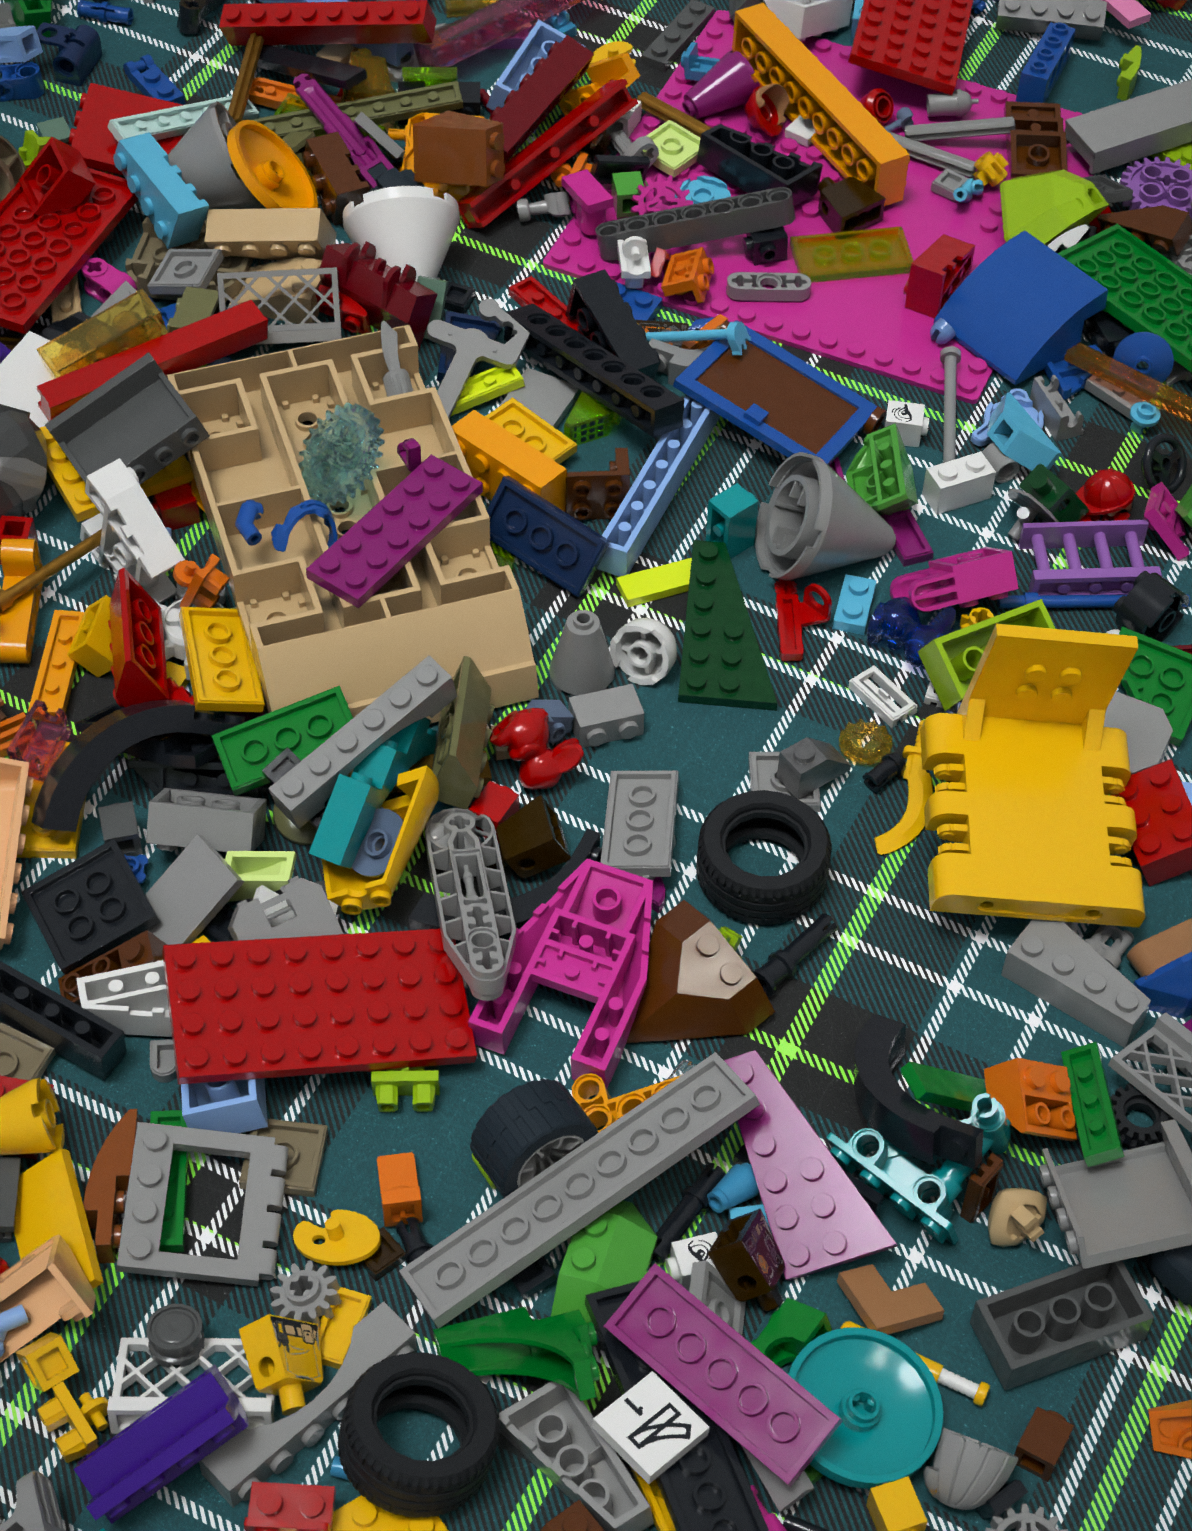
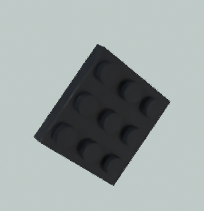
(90, 906)

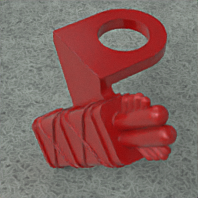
(794, 615)

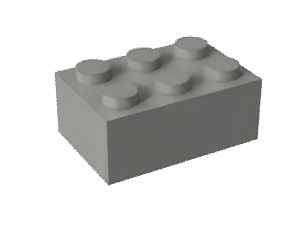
(222, 819)

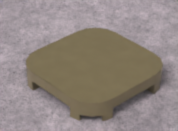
(152, 251)

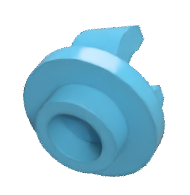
(1143, 415)

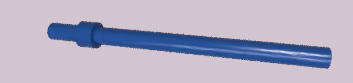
(1062, 601)

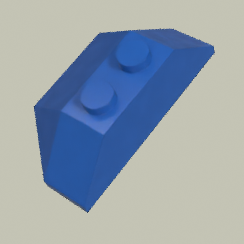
(1170, 987)

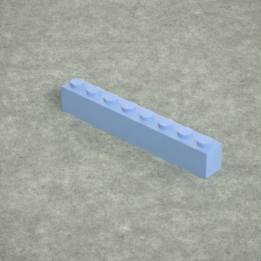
(655, 488)

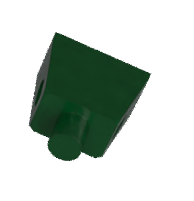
(1051, 492)

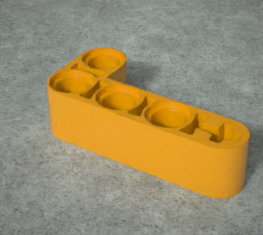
(19, 621)
(602, 1108)

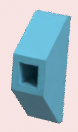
(1020, 435)

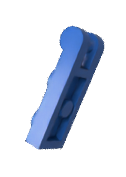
(153, 80)

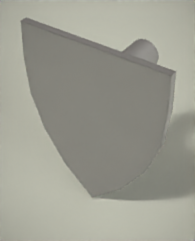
(1030, 509)

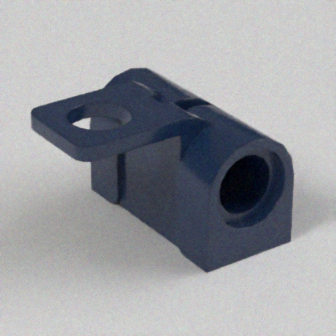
(77, 53)

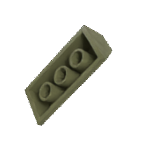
(462, 738)

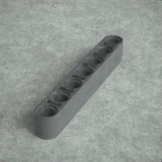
(700, 221)

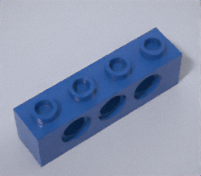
(1046, 63)

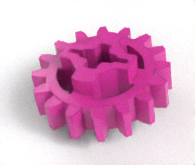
(660, 193)

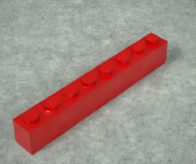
(329, 22)

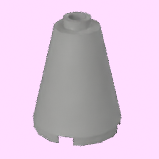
(582, 656)

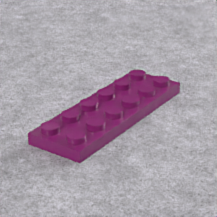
(394, 531)
(723, 1374)

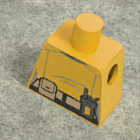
(283, 1358)

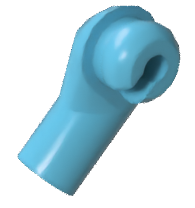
(966, 191)

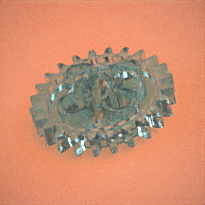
(341, 453)

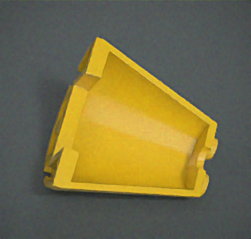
(360, 892)

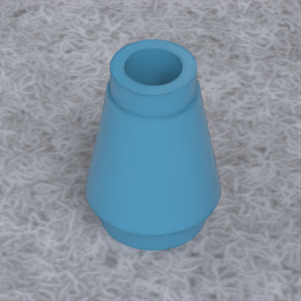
(734, 1188)

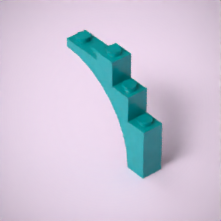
(358, 796)

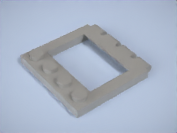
(147, 1200)

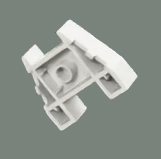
(130, 530)

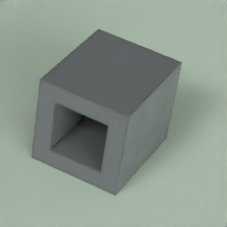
(120, 823)

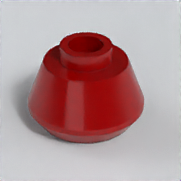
(879, 105)

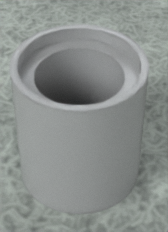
(1004, 466)

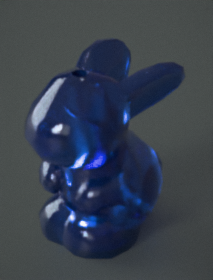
(902, 627)

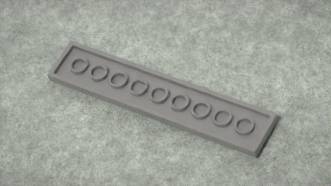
(578, 1189)

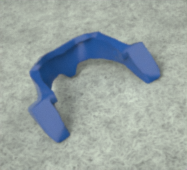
(281, 533)

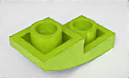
(1129, 68)

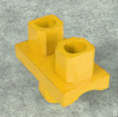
(63, 1409)

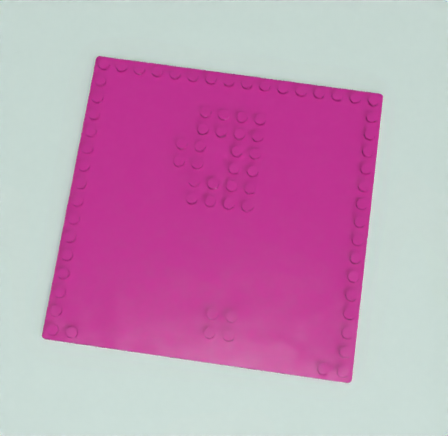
(843, 319)

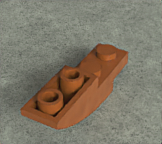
(109, 1185)

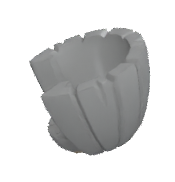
(967, 1471)

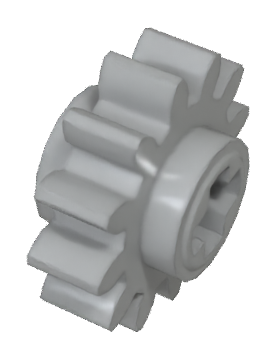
(306, 1294)

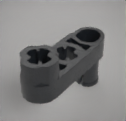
(192, 12)

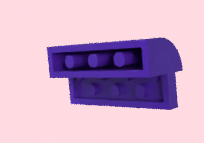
(161, 1445)

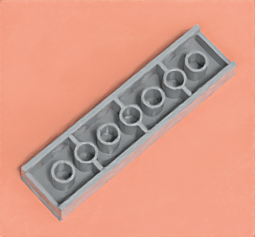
(1133, 127)

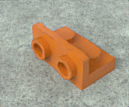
(688, 272)

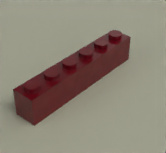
(541, 92)

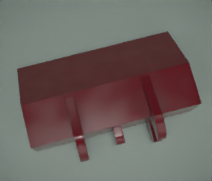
(380, 288)

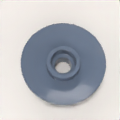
(371, 859)

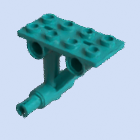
(908, 1184)

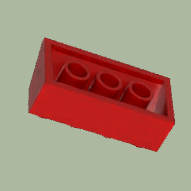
(136, 644)

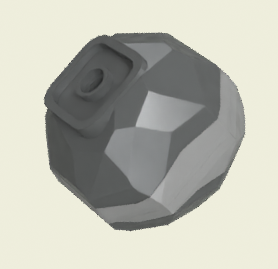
(21, 462)

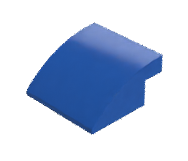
(1022, 307)

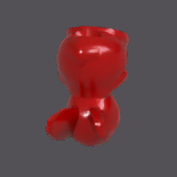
(527, 740)

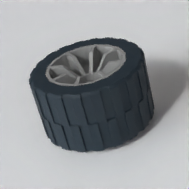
(528, 1133)

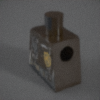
(749, 1259)

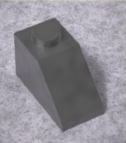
(809, 766)

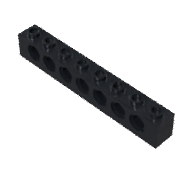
(598, 372)

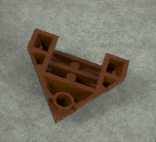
(696, 984)

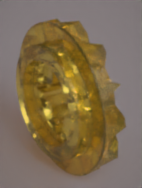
(873, 751)

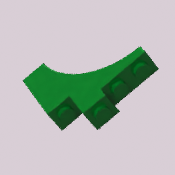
(515, 1344)

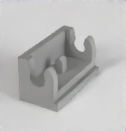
(1057, 414)

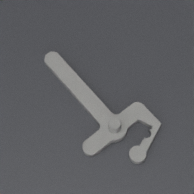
(474, 346)

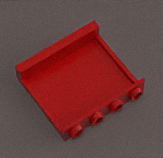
(98, 108)

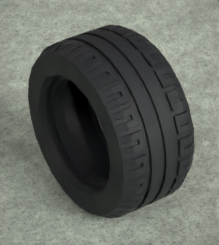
(770, 817)
(398, 1481)

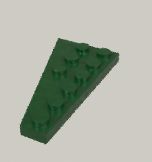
(719, 644)

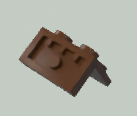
(598, 493)

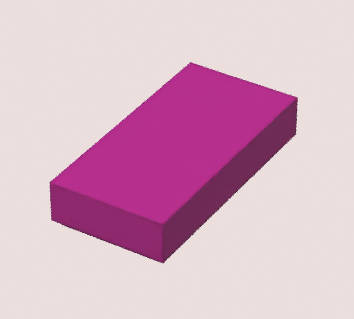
(587, 191)

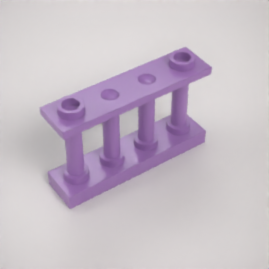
(1080, 534)

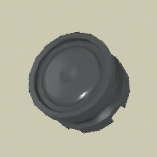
(175, 1335)

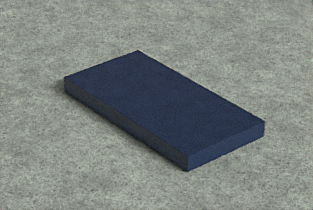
(545, 536)

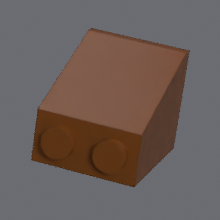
(458, 150)

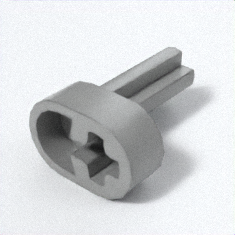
(627, 148)

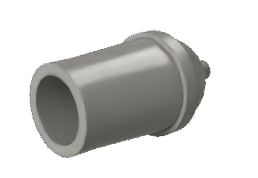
(947, 105)

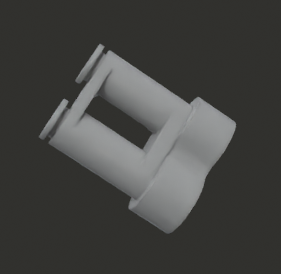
(1111, 954)

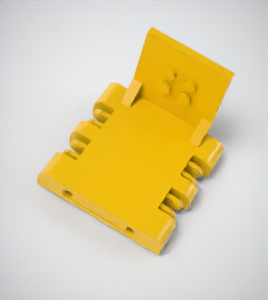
(1035, 784)

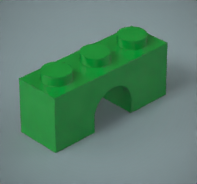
(790, 1331)

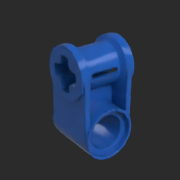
(21, 81)

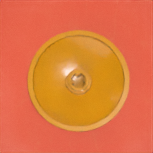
(270, 167)

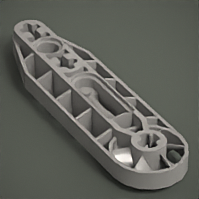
(455, 847)

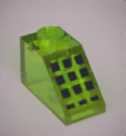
(589, 420)

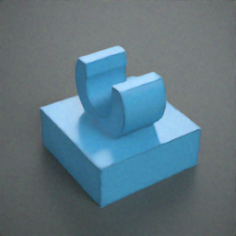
(562, 23)

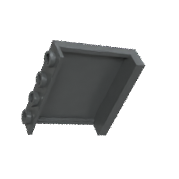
(131, 419)

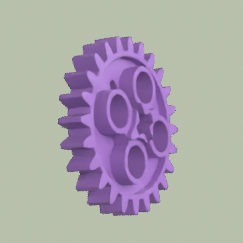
(1159, 184)

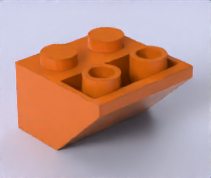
(1034, 1097)

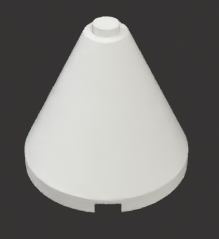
(405, 226)

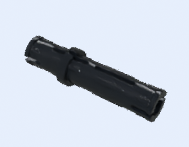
(692, 1203)

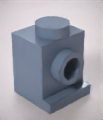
(559, 716)

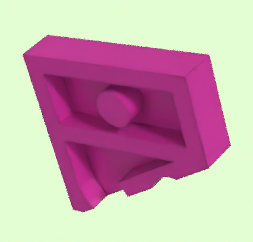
(1165, 520)

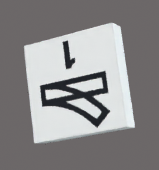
(650, 1427)

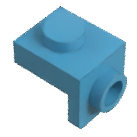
(696, 66)

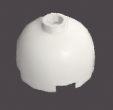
(644, 650)

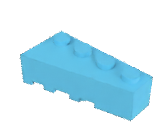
(160, 190)

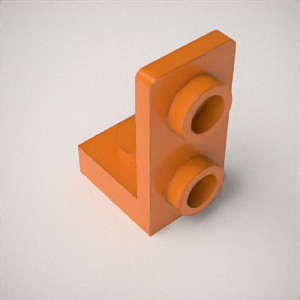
(399, 1188)

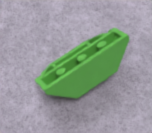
(883, 472)
(604, 1256)

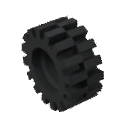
(1130, 1134)

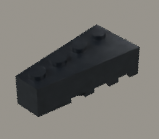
(756, 165)
(610, 321)

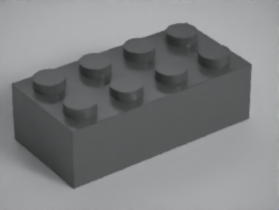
(1060, 1321)

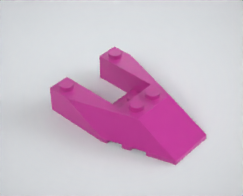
(588, 945)

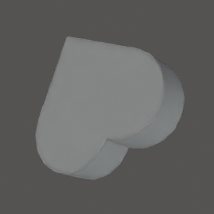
(162, 1060)

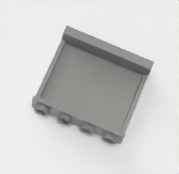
(1126, 1203)

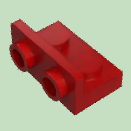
(290, 1507)

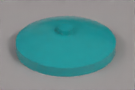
(885, 1404)

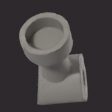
(554, 204)

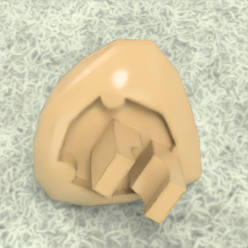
(1016, 1216)

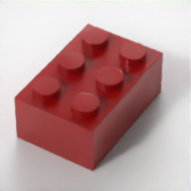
(1162, 822)

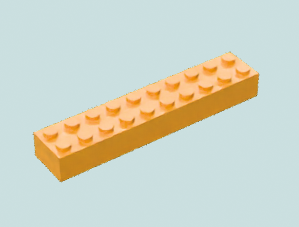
(843, 127)

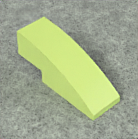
(260, 868)

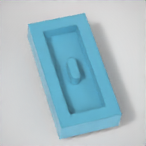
(854, 604)

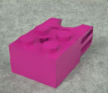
(959, 580)

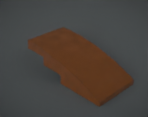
(1038, 138)

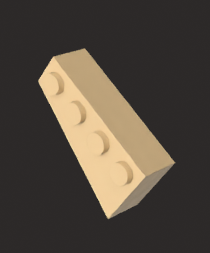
(269, 232)

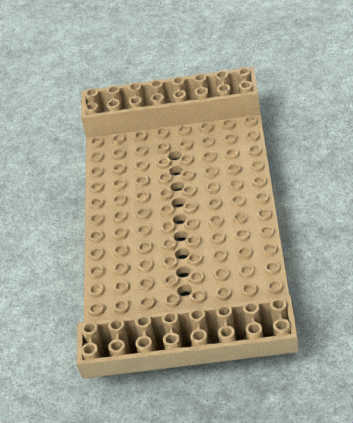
(301, 636)

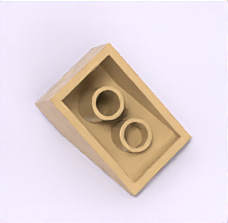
(292, 284)

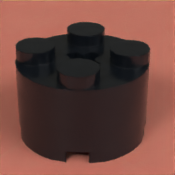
(1151, 606)

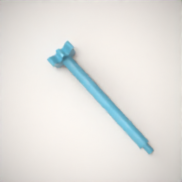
(735, 334)

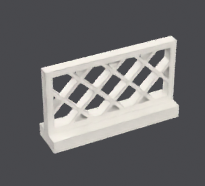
(126, 1410)

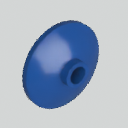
(1147, 348)

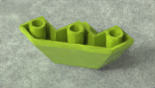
(1048, 204)

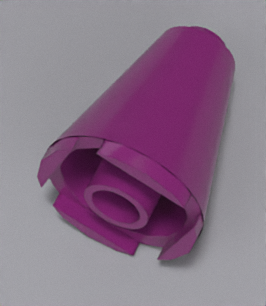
(722, 87)

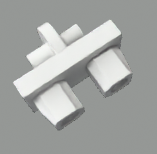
(634, 261)

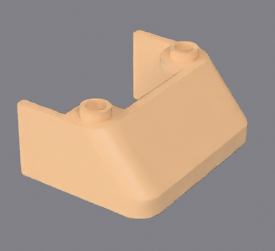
(48, 1287)

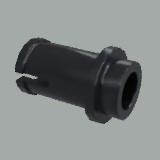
(890, 767)
(413, 1242)

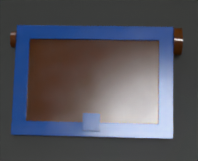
(779, 398)

